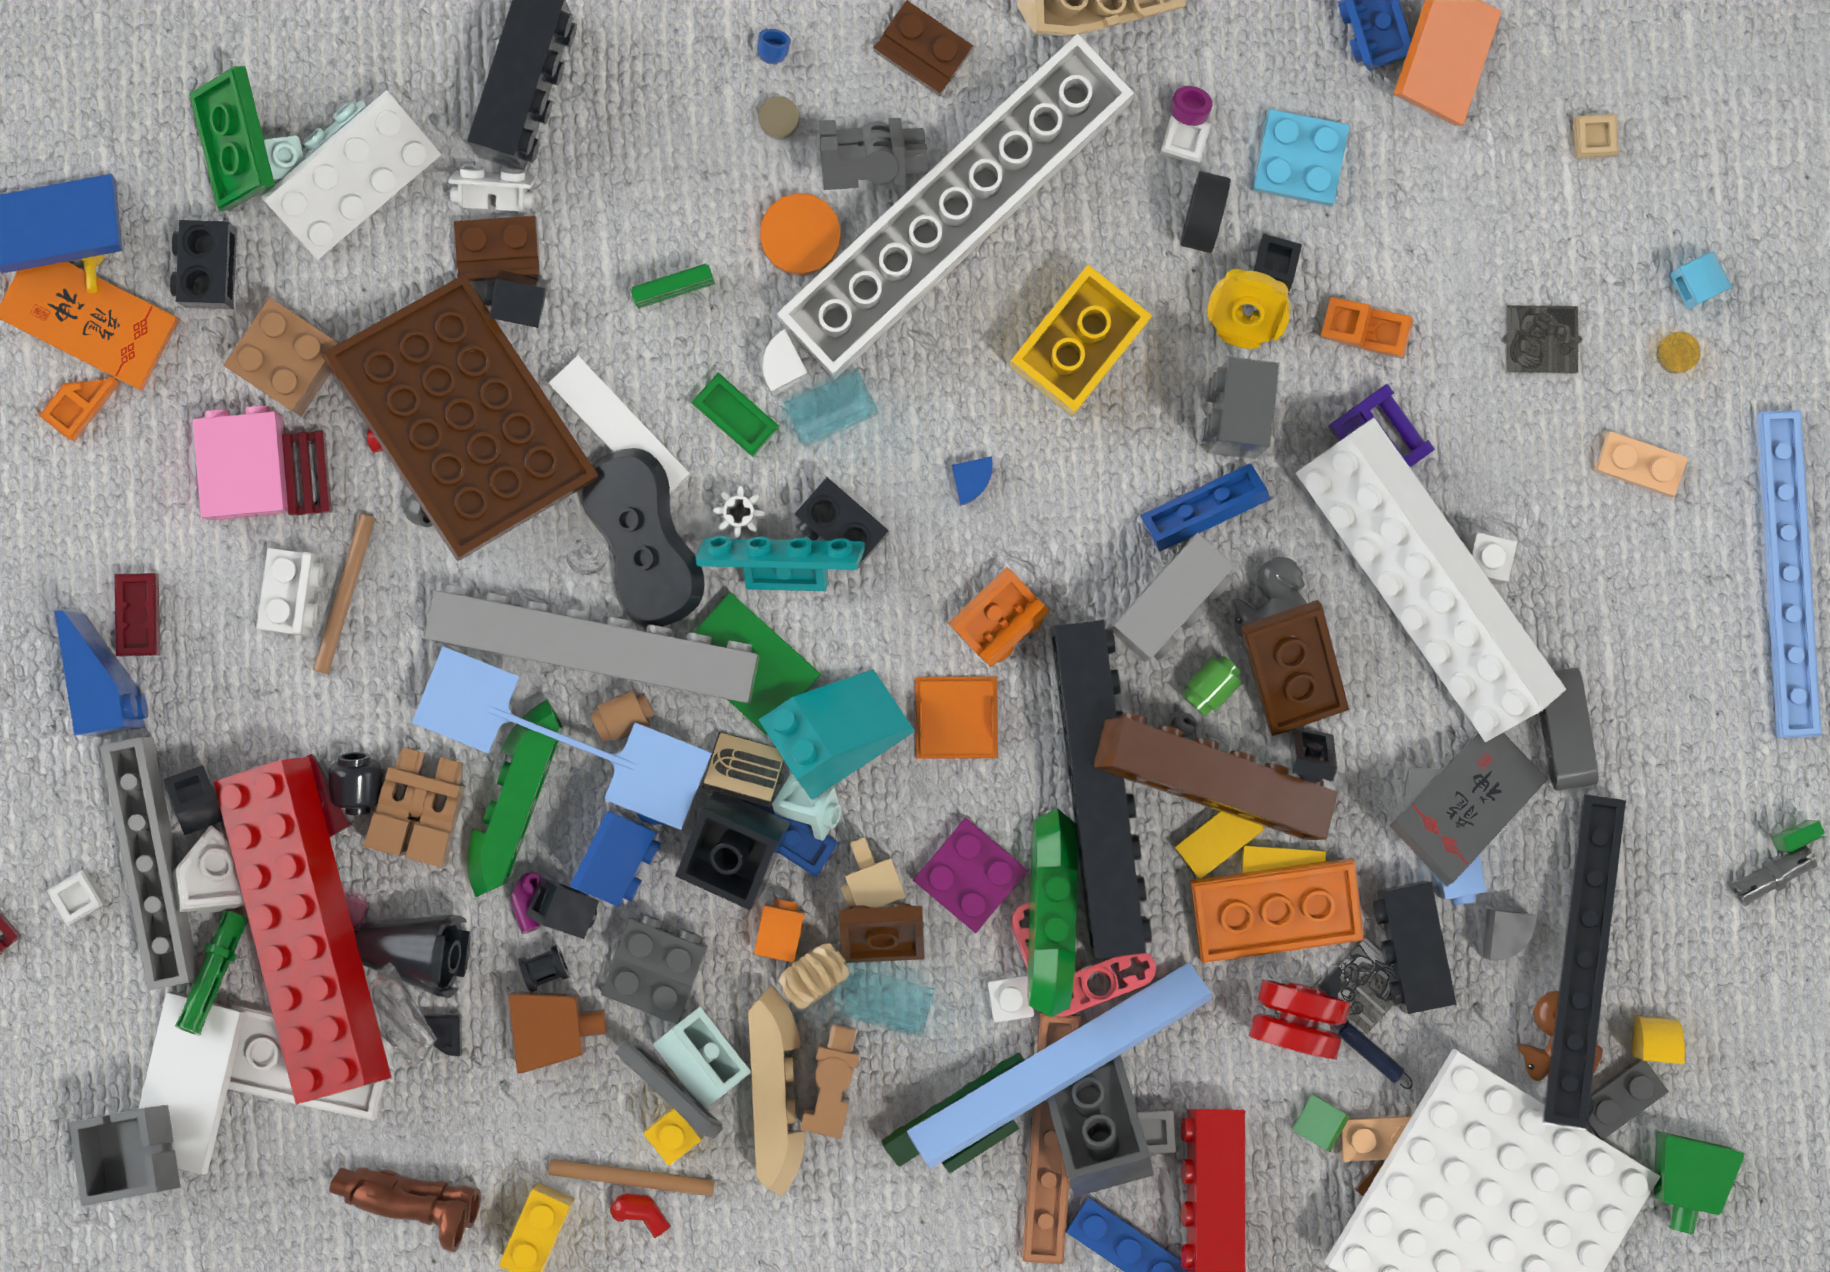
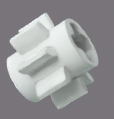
(731, 504)

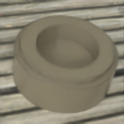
(779, 117)

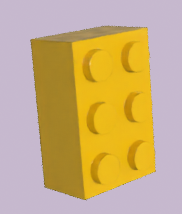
(1080, 340)

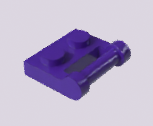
(1361, 414)

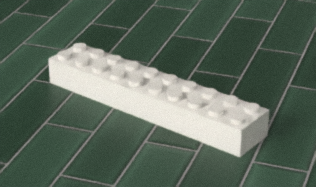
(955, 206)

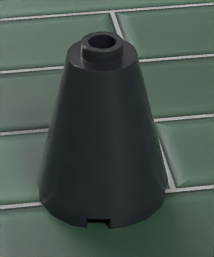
(422, 949)

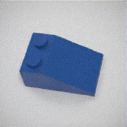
(98, 687)

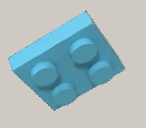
(1301, 158)

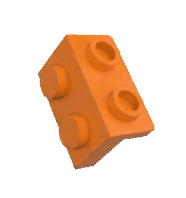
(999, 617)

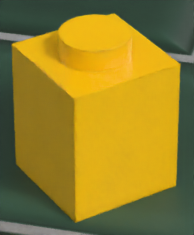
(672, 1136)

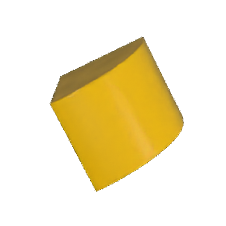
(1658, 1040)

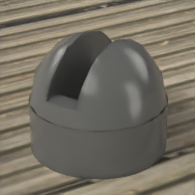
(414, 513)

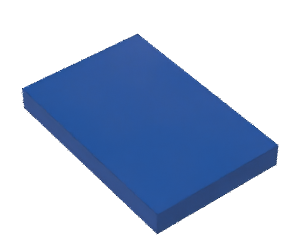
(59, 223)

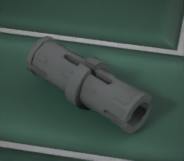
(1774, 875)

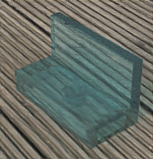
(831, 408)

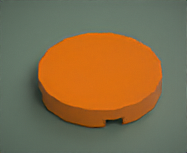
(800, 234)

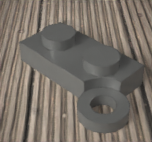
(1623, 1098)

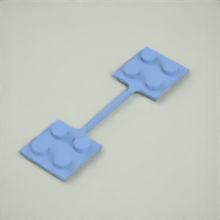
(472, 701)

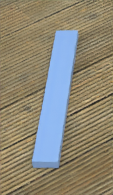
(1789, 574)
(1059, 1065)

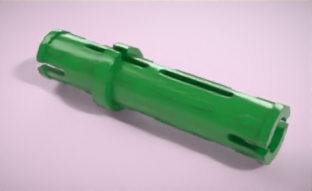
(213, 968)

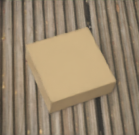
(1596, 136)

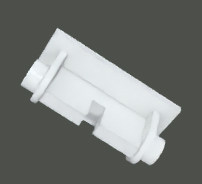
(476, 185)

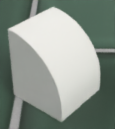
(782, 364)

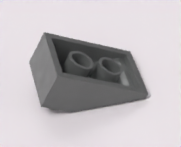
(1100, 1131)

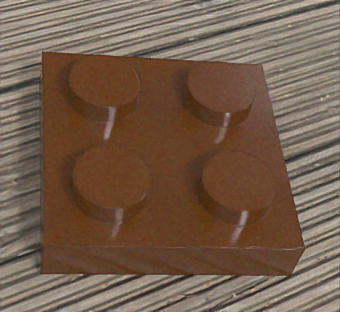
(882, 933)

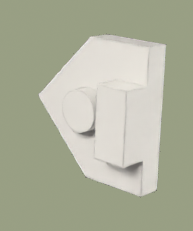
(207, 877)

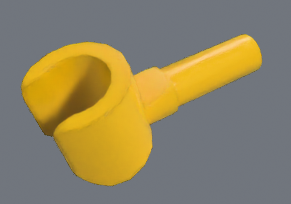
(90, 270)

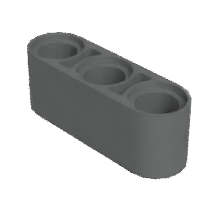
(1569, 735)

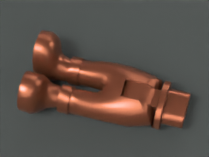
(411, 1199)

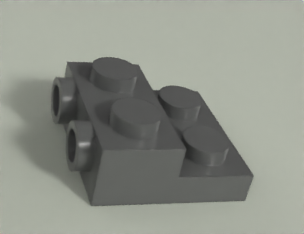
(655, 968)

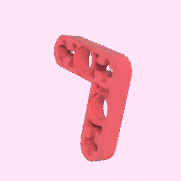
(1081, 995)

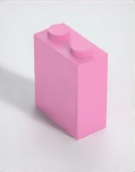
(240, 464)

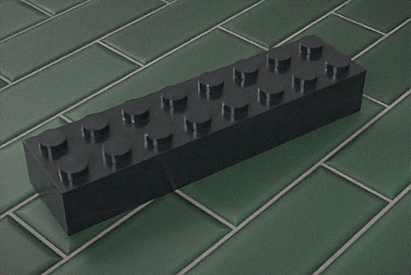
(1099, 798)

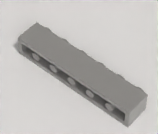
(149, 861)

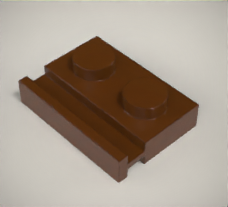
(923, 48)
(497, 245)

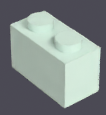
(701, 1058)

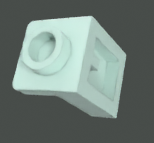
(283, 156)
(820, 812)

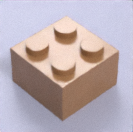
(282, 357)

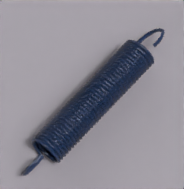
(1372, 1053)

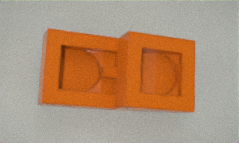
(1367, 328)

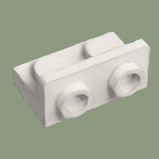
(289, 592)

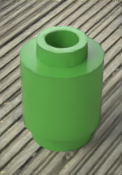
(1212, 685)

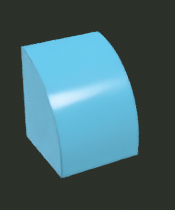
(1700, 280)

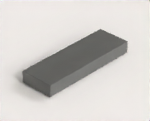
(669, 1089)

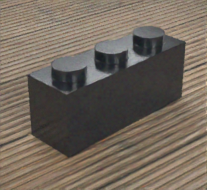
(1414, 947)

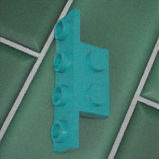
(782, 564)

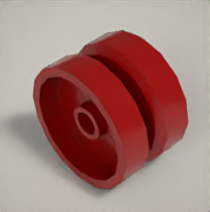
(1299, 1018)

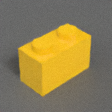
(537, 1230)

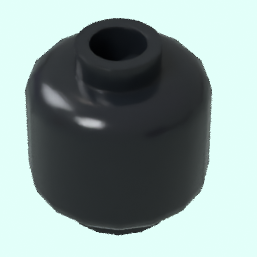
(355, 782)

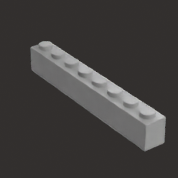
(592, 646)

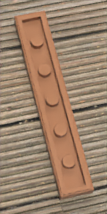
(1047, 1173)

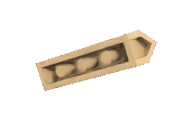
(776, 1147)

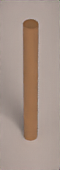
(344, 593)
(631, 1177)

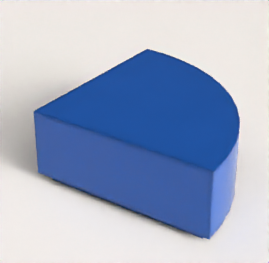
(972, 478)

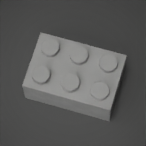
(1173, 599)

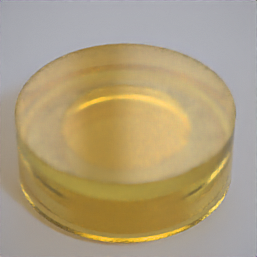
(1678, 352)

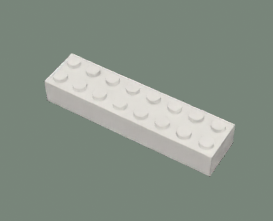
(1431, 581)

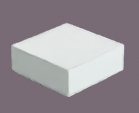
(1185, 141)
(76, 897)

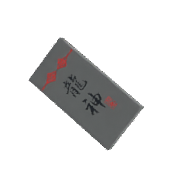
(1468, 804)

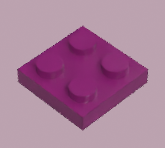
(970, 875)

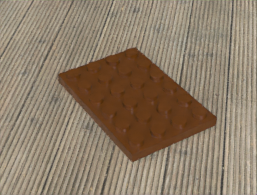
(460, 417)

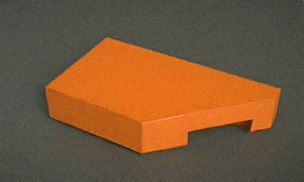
(77, 405)

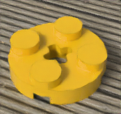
(1251, 288)

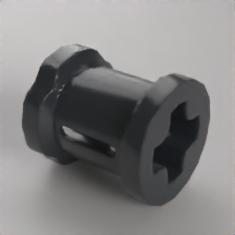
(543, 968)

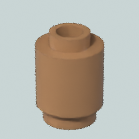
(617, 716)

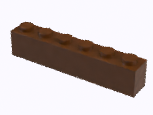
(1215, 778)

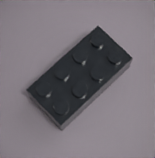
(521, 82)

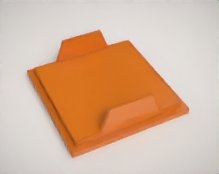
(956, 717)

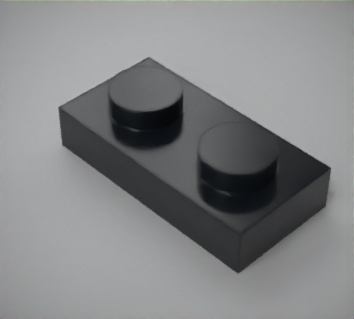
(1313, 755)

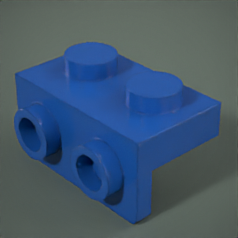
(1378, 29)

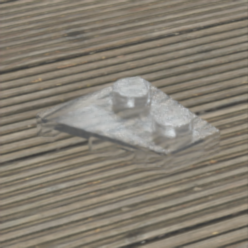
(400, 1017)

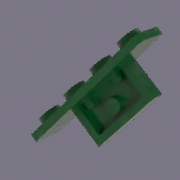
(903, 1150)

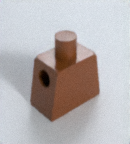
(550, 1028)

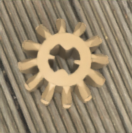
(814, 976)

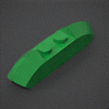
(494, 852)
(1052, 913)

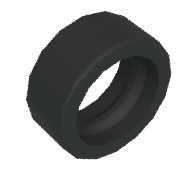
(1205, 212)

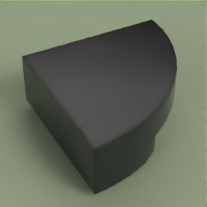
(448, 1032)

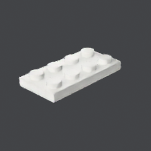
(351, 175)

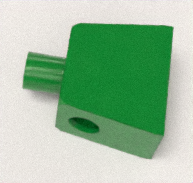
(1693, 1177)

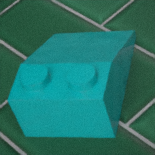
(836, 730)

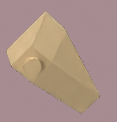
(1086, 16)

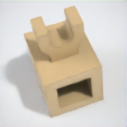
(874, 882)

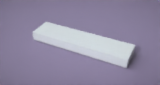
(611, 417)

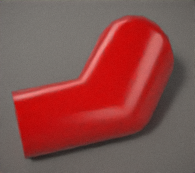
(640, 1208)

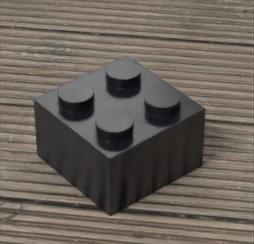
(732, 849)

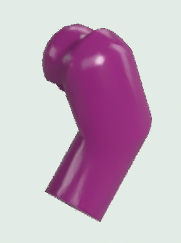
(521, 899)

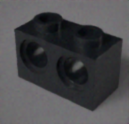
(217, 263)
(848, 517)

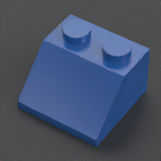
(616, 858)

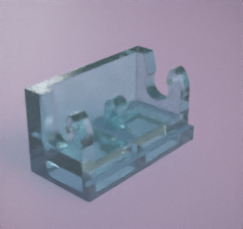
(888, 1002)

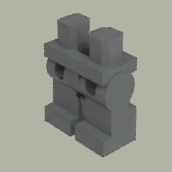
(870, 153)

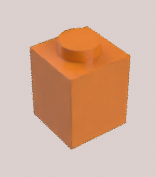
(780, 930)

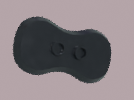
(652, 563)

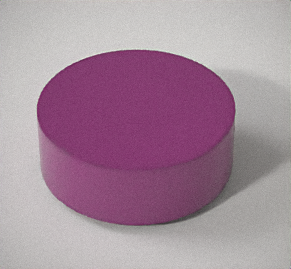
(1191, 105)

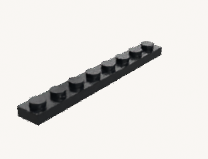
(1584, 962)

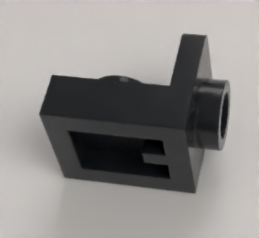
(1277, 258)

